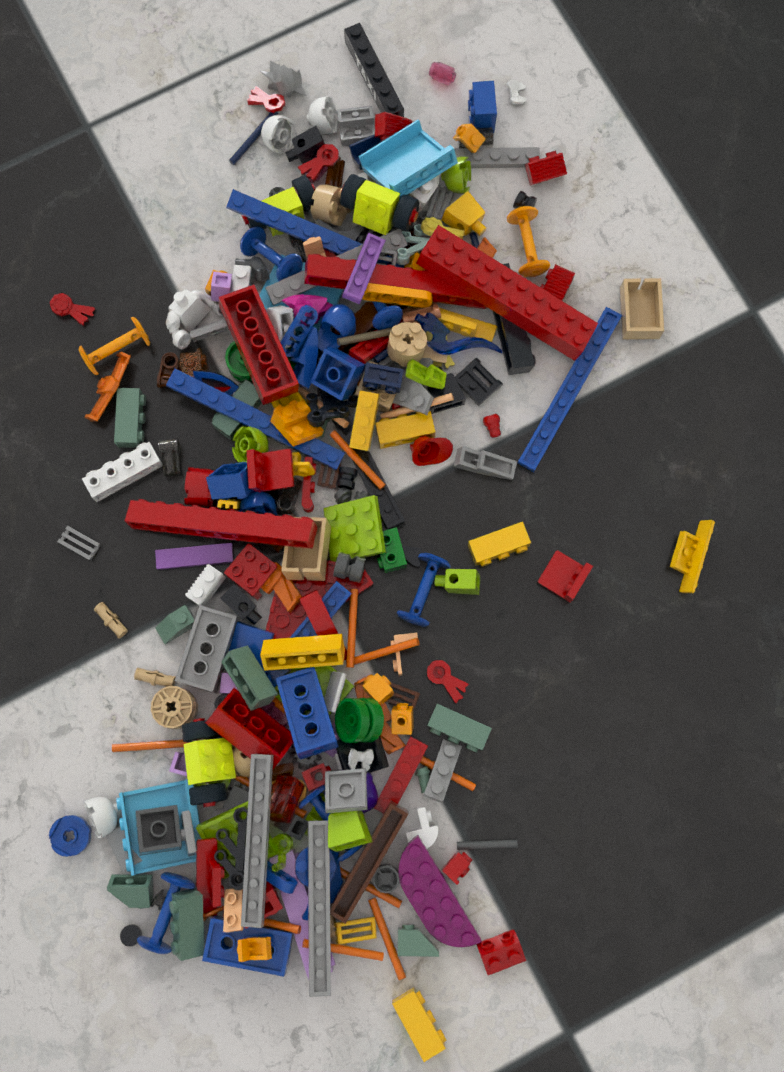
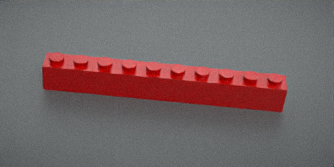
(336, 273)
(222, 524)

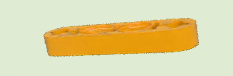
(397, 295)

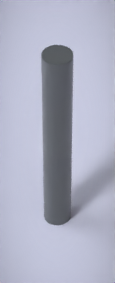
(491, 844)

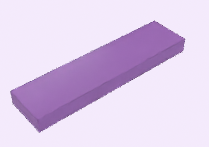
(363, 268)
(194, 556)

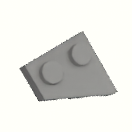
(413, 396)

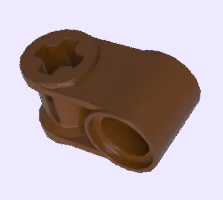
(165, 370)

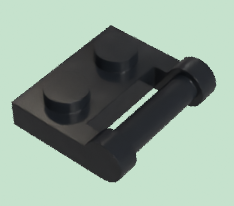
(473, 385)

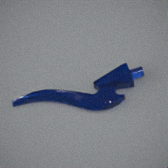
(439, 343)

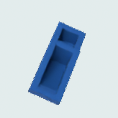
(306, 359)

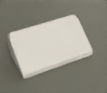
(334, 690)

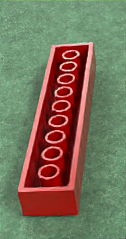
(506, 293)

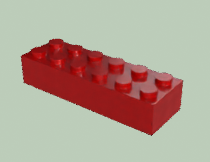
(258, 344)

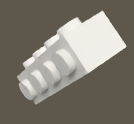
(122, 472)

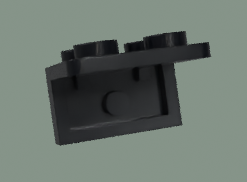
(379, 762)

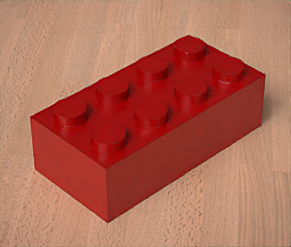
(250, 730)

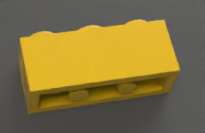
(364, 420)
(404, 429)
(499, 544)
(419, 1024)

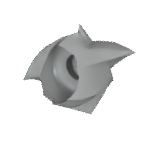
(284, 80)

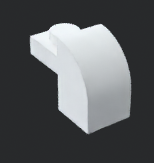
(427, 833)

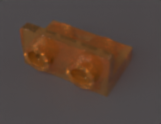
(192, 361)

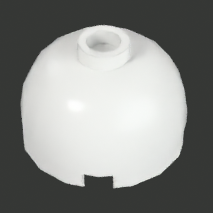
(322, 114)
(278, 133)
(102, 815)

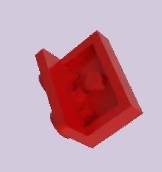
(501, 952)

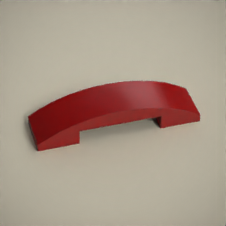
(319, 615)

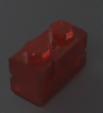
(284, 798)

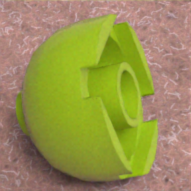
(458, 176)
(247, 439)

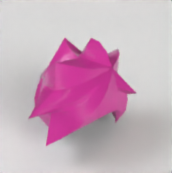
(317, 302)

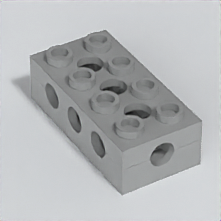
(200, 638)

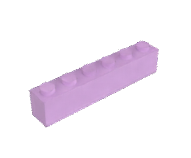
(295, 907)

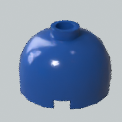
(259, 503)

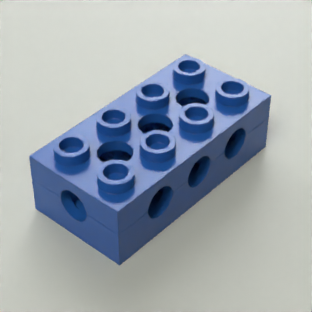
(299, 724)
(219, 953)

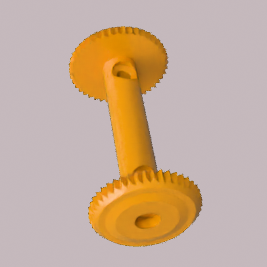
(522, 217)
(114, 346)

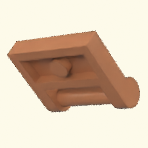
(410, 313)

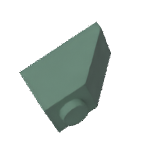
(175, 624)
(133, 890)
(414, 942)

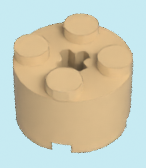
(328, 206)
(406, 343)

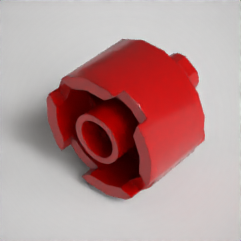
(197, 487)

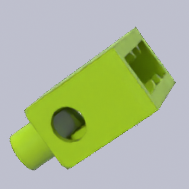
(467, 582)
(347, 830)

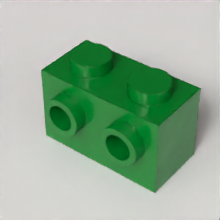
(394, 557)

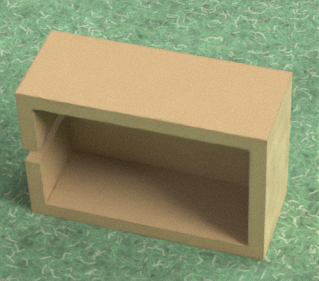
(641, 309)
(308, 562)

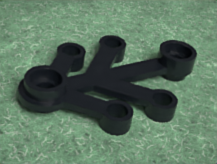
(318, 416)
(237, 851)

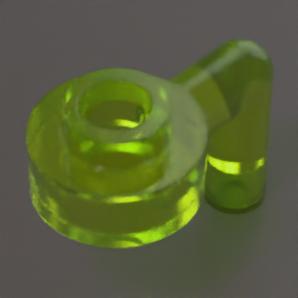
(281, 851)

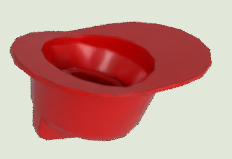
(430, 450)

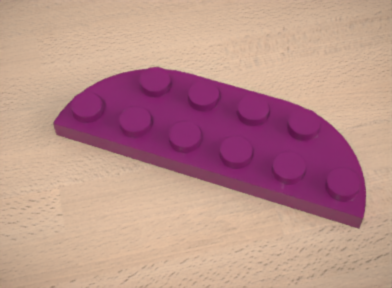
(434, 898)

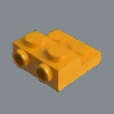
(293, 423)

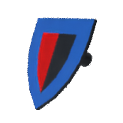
(216, 380)

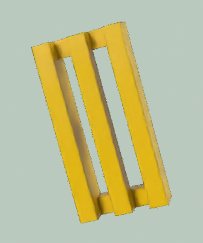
(230, 503)
(339, 932)

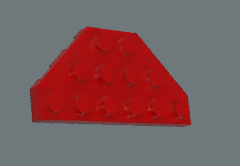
(285, 623)

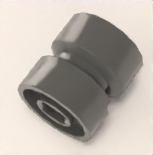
(349, 567)
(386, 878)

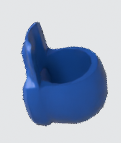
(342, 319)

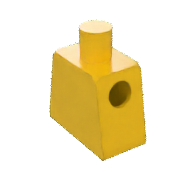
(465, 215)

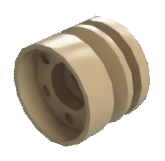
(184, 702)

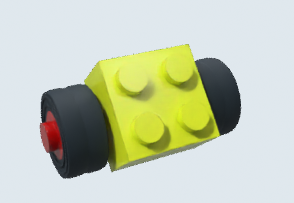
(291, 200)
(378, 206)
(207, 762)

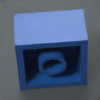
(482, 105)
(337, 373)
(229, 481)

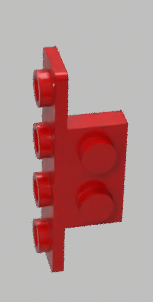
(209, 874)

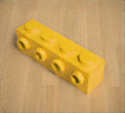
(302, 652)

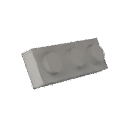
(442, 771)

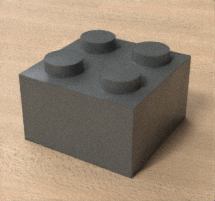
(158, 830)

